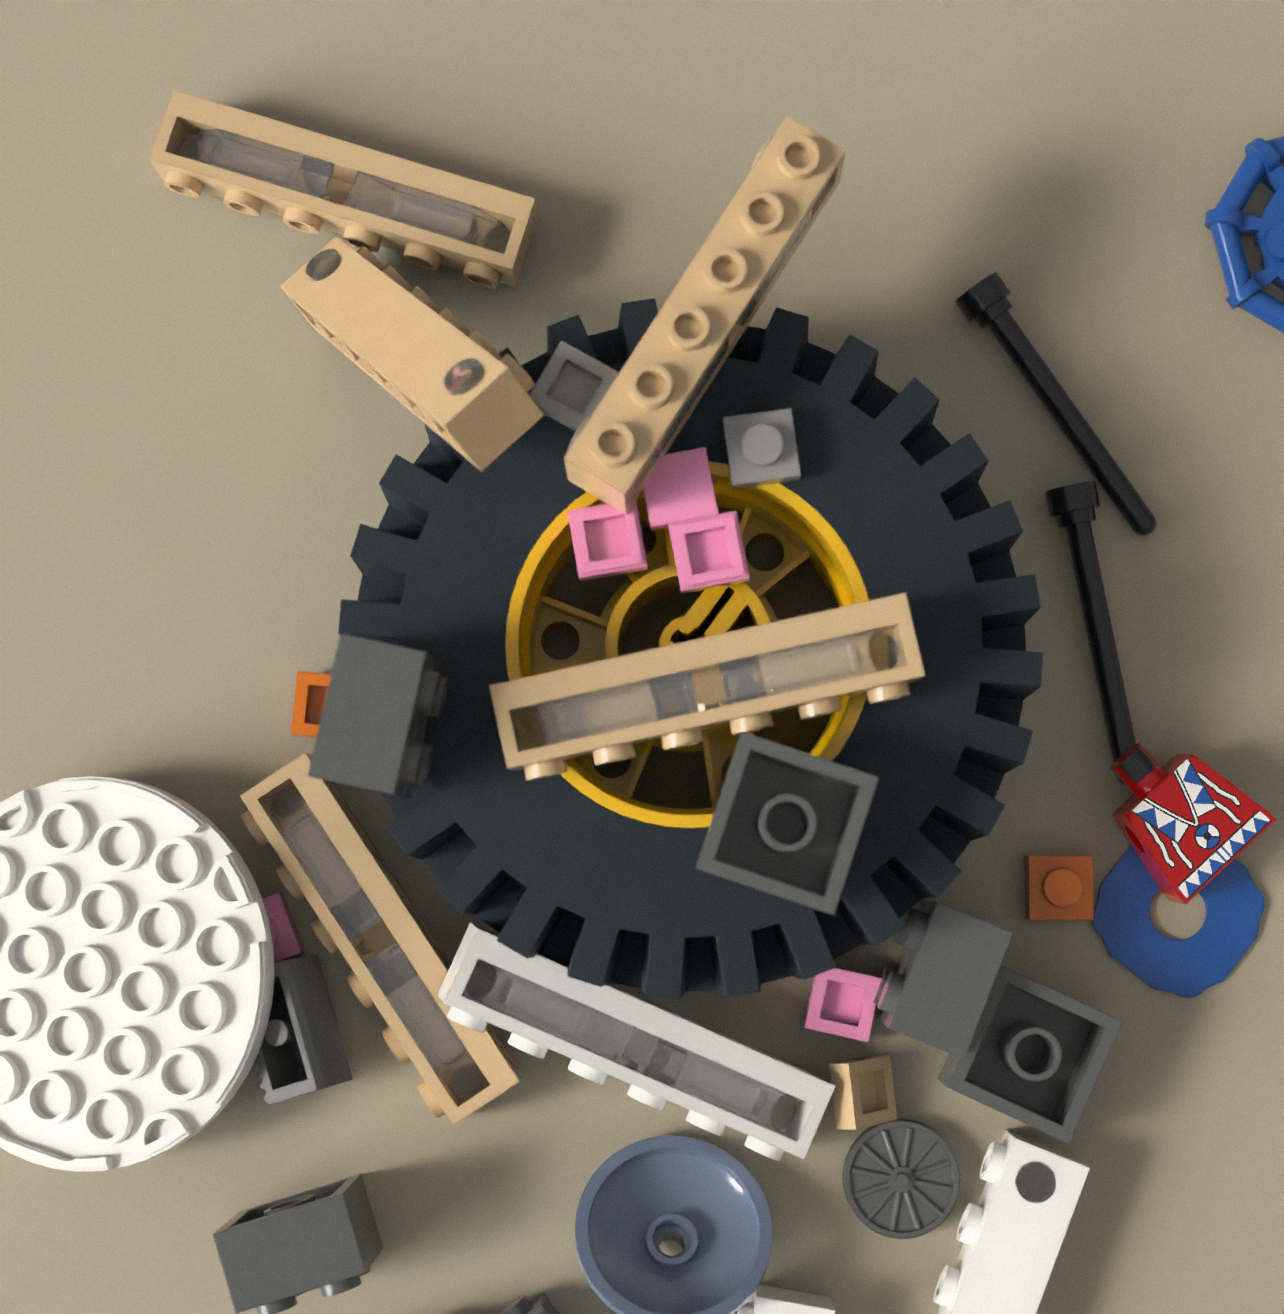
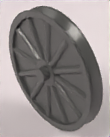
(901, 1179)

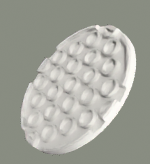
(123, 973)

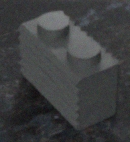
(302, 1035)

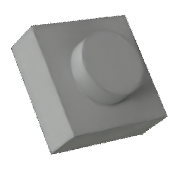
(572, 386)
(761, 448)

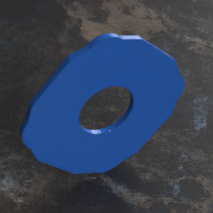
(1169, 964)

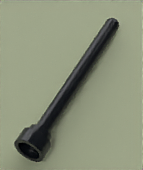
(990, 307)
(1075, 510)

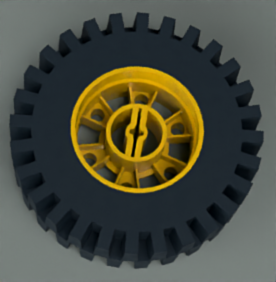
(875, 513)

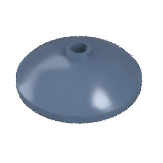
(682, 1194)

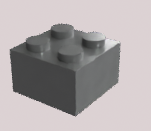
(378, 717)
(787, 823)
(941, 976)
(1034, 1055)
(299, 1245)

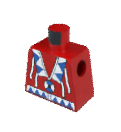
(1184, 820)

